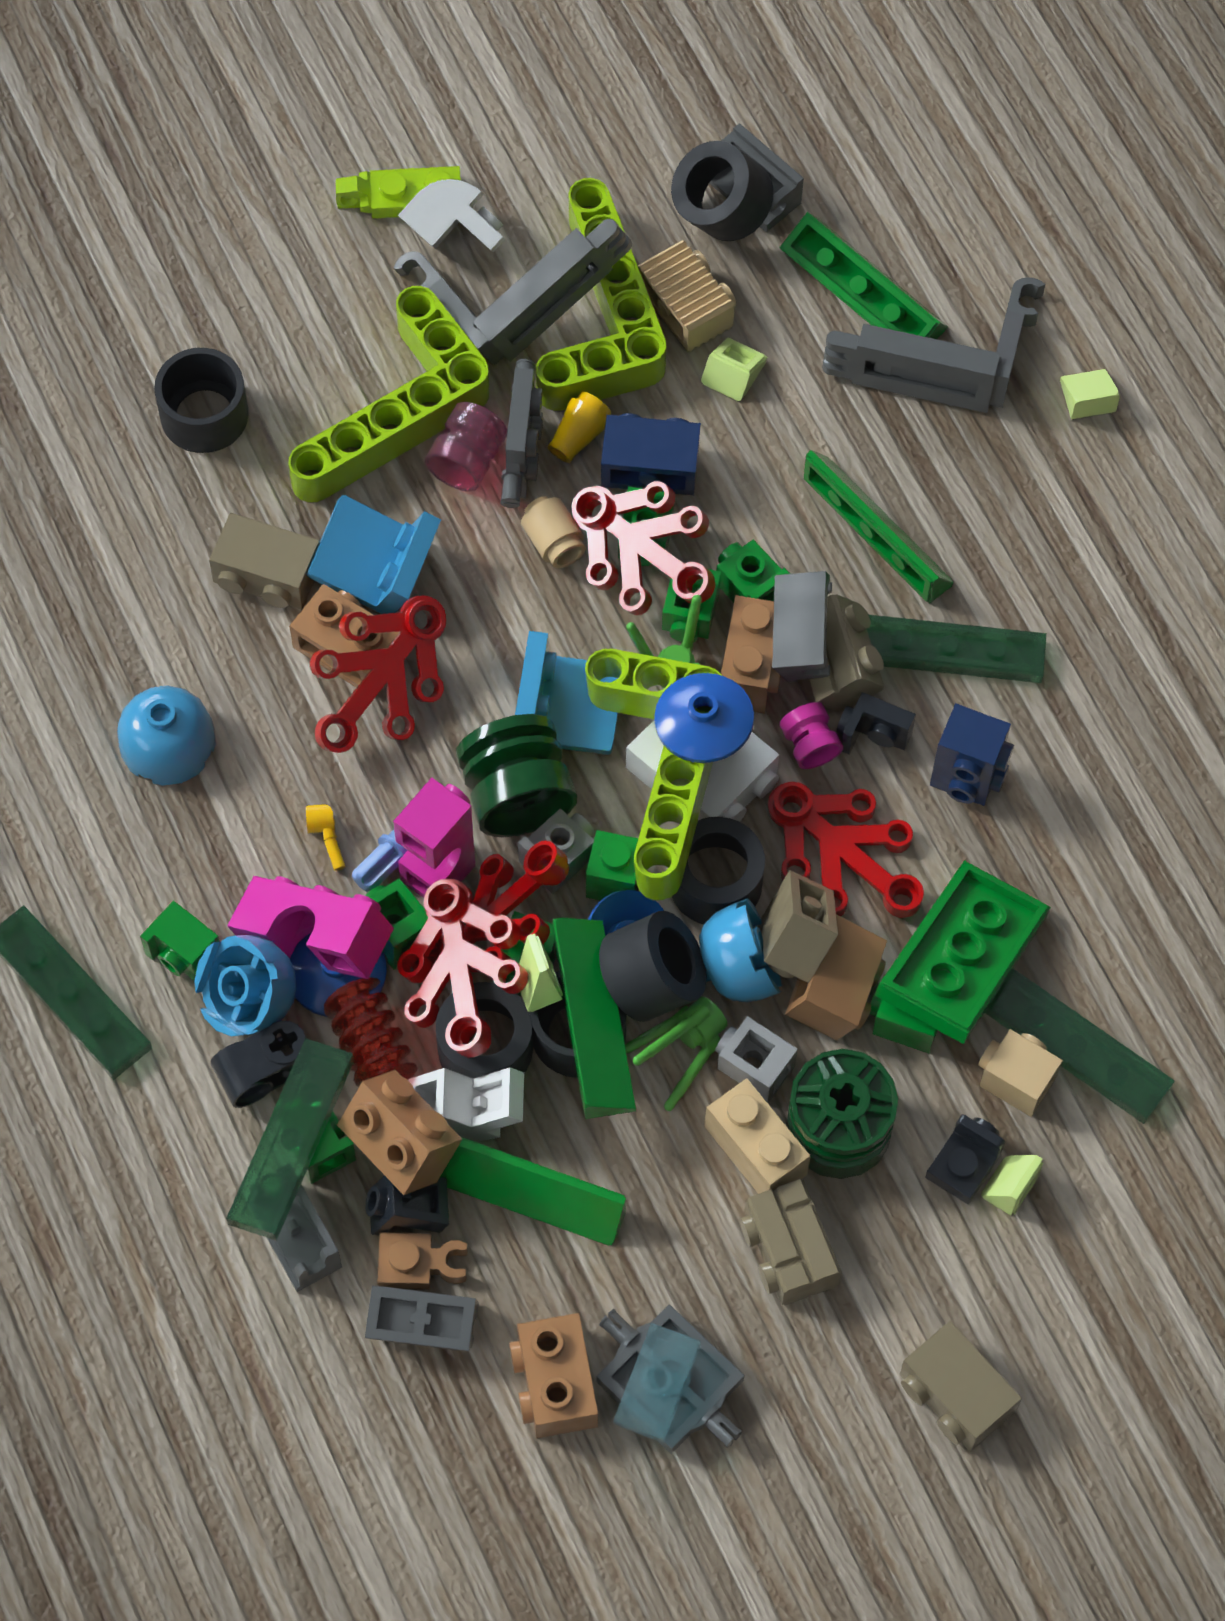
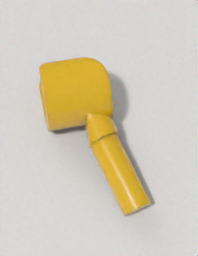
(321, 819)

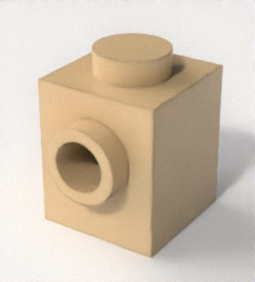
(1019, 1070)

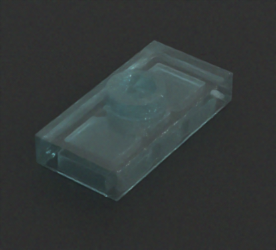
(657, 1382)

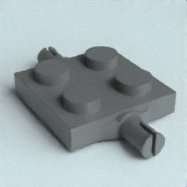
(522, 435)
(707, 1387)

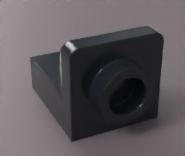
(878, 720)
(966, 1158)
(420, 1209)

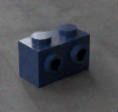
(650, 451)
(972, 756)

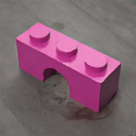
(437, 836)
(344, 930)

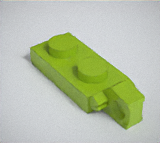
(388, 191)

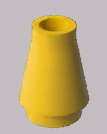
(579, 426)

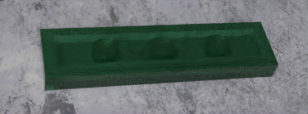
(959, 648)
(70, 994)
(1082, 1046)
(290, 1139)

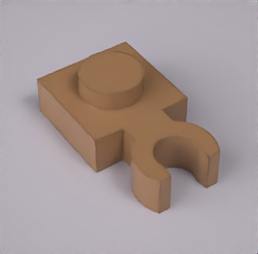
(410, 1260)

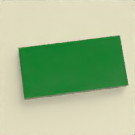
(963, 952)

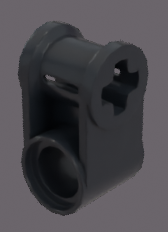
(257, 1065)

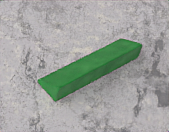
(858, 280)
(875, 527)
(592, 1020)
(536, 1191)

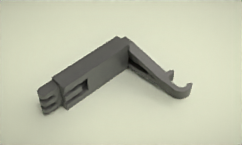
(536, 297)
(931, 366)

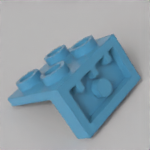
(372, 554)
(559, 691)

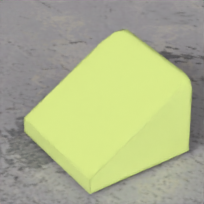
(732, 368)
(1090, 393)
(542, 982)
(1012, 1182)

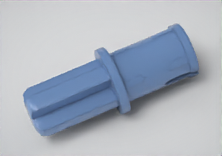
(379, 863)

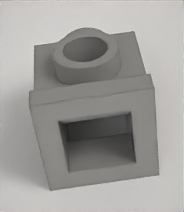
(574, 831)
(756, 1041)

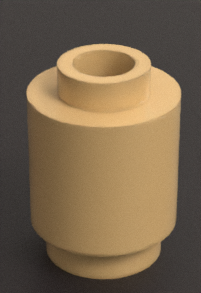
(553, 531)

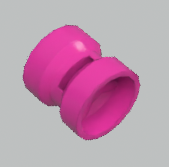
(811, 735)

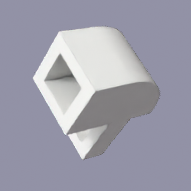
(445, 204)
(476, 1105)

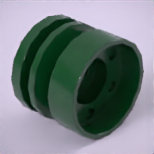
(515, 774)
(837, 1140)

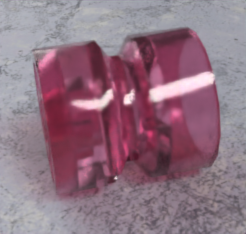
(467, 445)

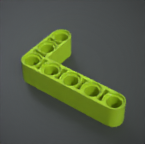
(617, 301)
(399, 407)
(667, 801)

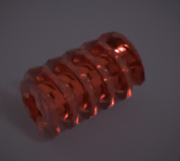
(364, 1032)

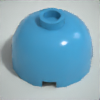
(165, 735)
(735, 954)
(245, 984)

